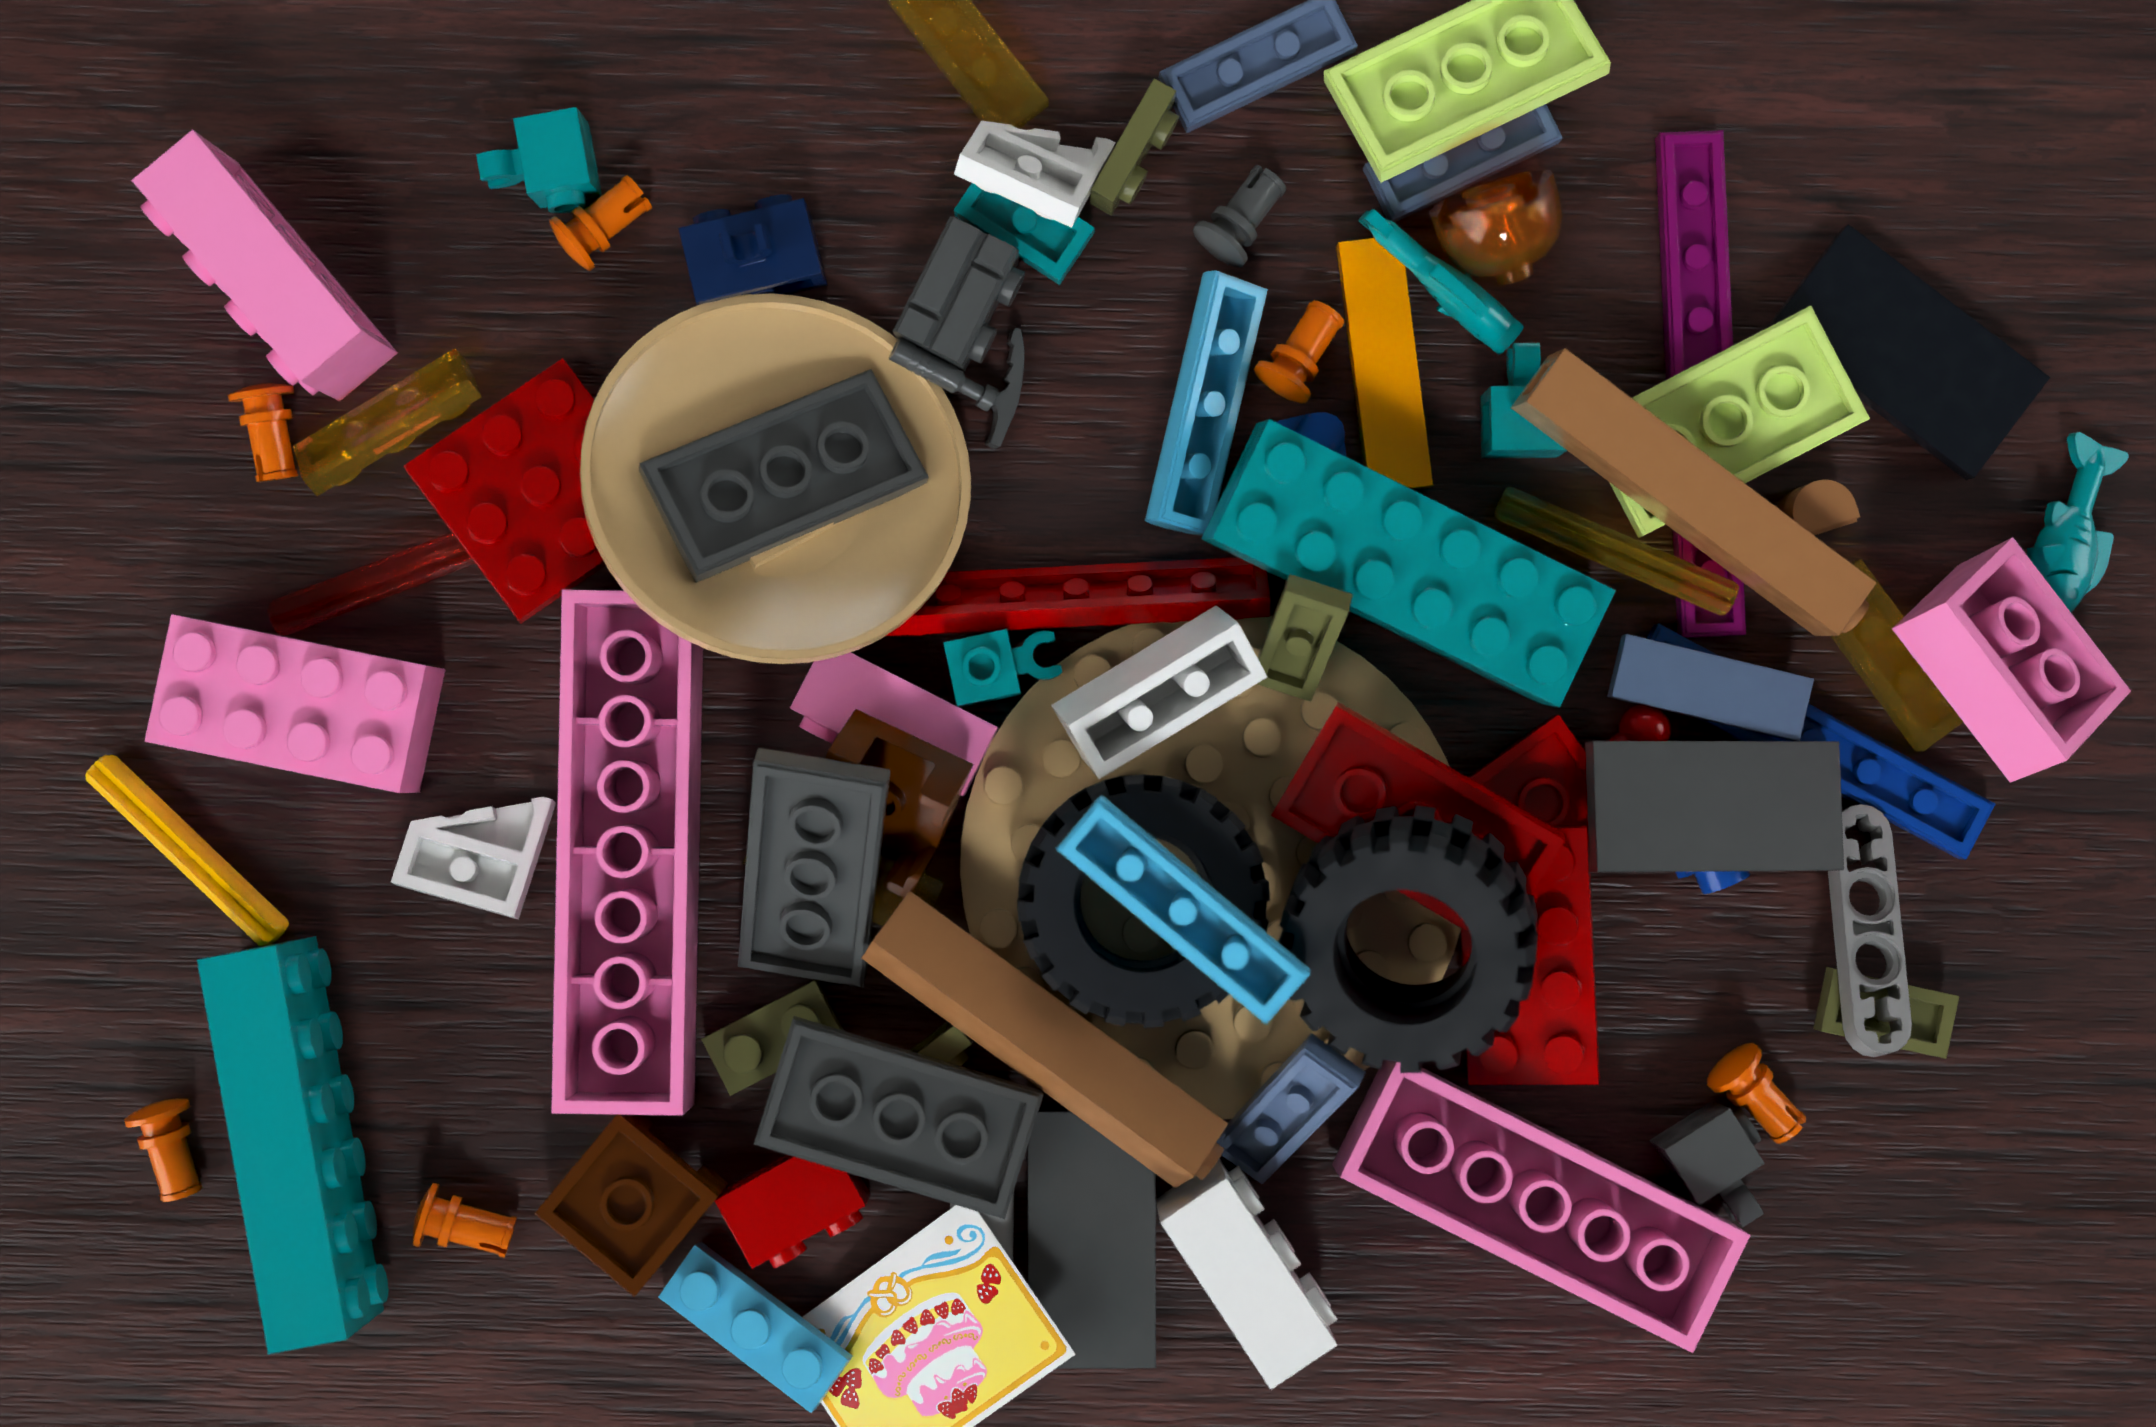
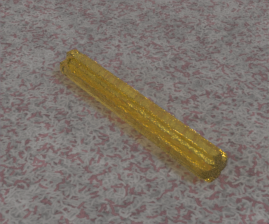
(1617, 551)

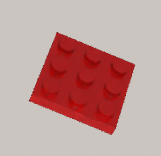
(515, 490)

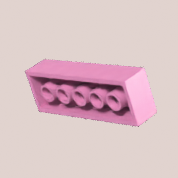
(1541, 1202)

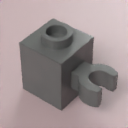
(1710, 1157)

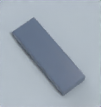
(1258, 61)
(1465, 164)
(1710, 687)
(1289, 1108)

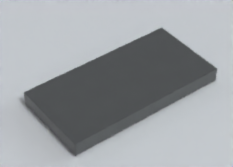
(782, 474)
(1714, 806)
(812, 866)
(899, 1117)
(1092, 1243)

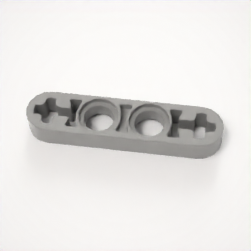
(1879, 930)

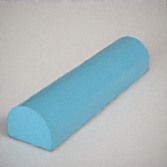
(1206, 403)
(1184, 909)

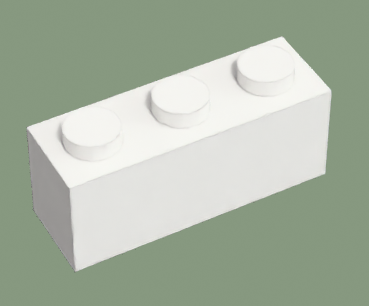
(1159, 691)

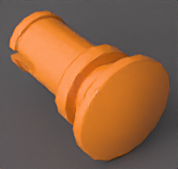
(600, 221)
(1298, 357)
(267, 429)
(1752, 1086)
(167, 1147)
(461, 1224)

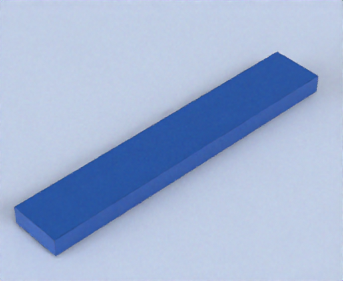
(1882, 777)

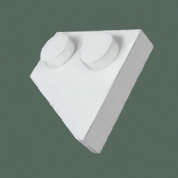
(1033, 168)
(476, 856)

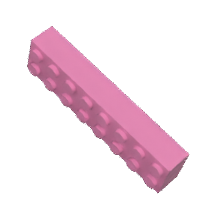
(626, 861)

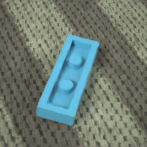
(755, 1326)

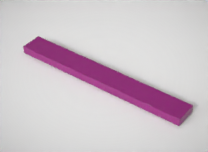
(1695, 306)

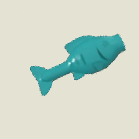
(1454, 291)
(2068, 547)

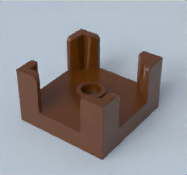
(920, 792)
(629, 1201)

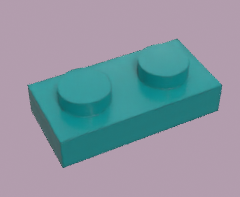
(1040, 241)

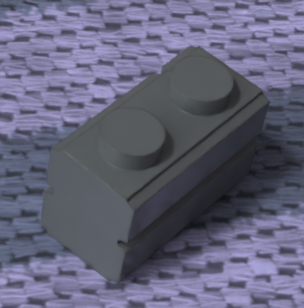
(960, 294)

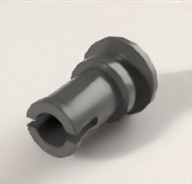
(1236, 222)

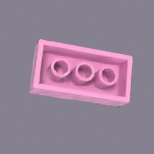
(263, 267)
(294, 705)

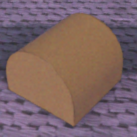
(1820, 506)

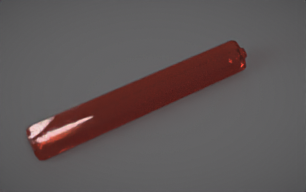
(367, 584)

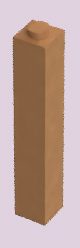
(1694, 495)
(1047, 1042)

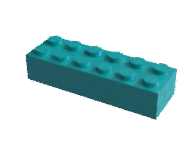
(1409, 563)
(293, 1143)

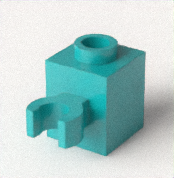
(551, 158)
(1502, 429)
(988, 667)

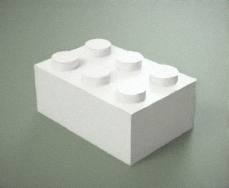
(1249, 1272)

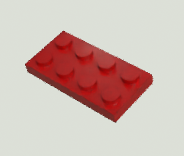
(1366, 768)
(1557, 1025)

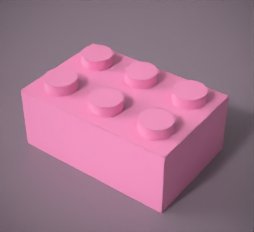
(2012, 661)

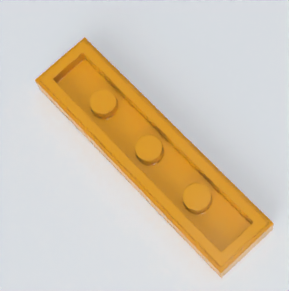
(1384, 363)

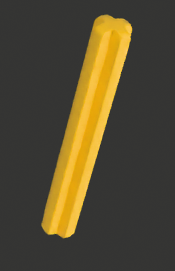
(187, 850)

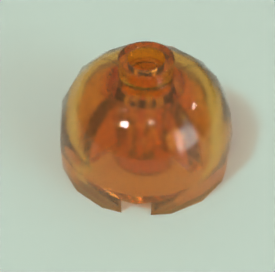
(1501, 226)

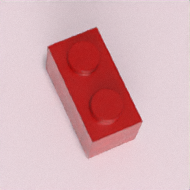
(788, 1204)

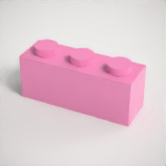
(850, 683)

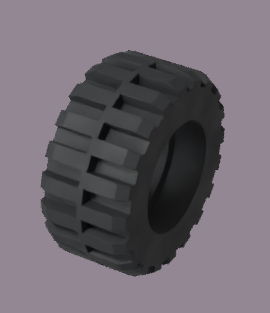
(1053, 918)
(1404, 1019)

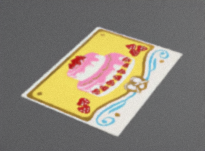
(937, 1331)

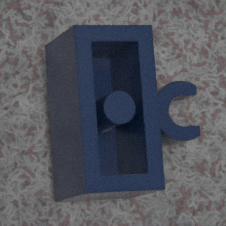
(753, 251)

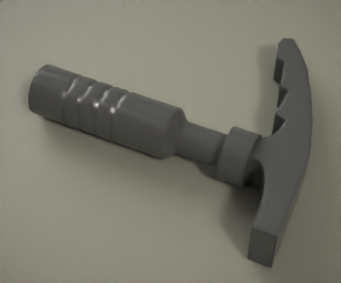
(953, 380)

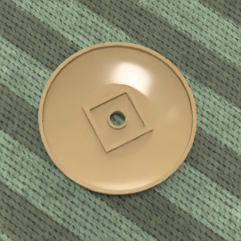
(818, 590)

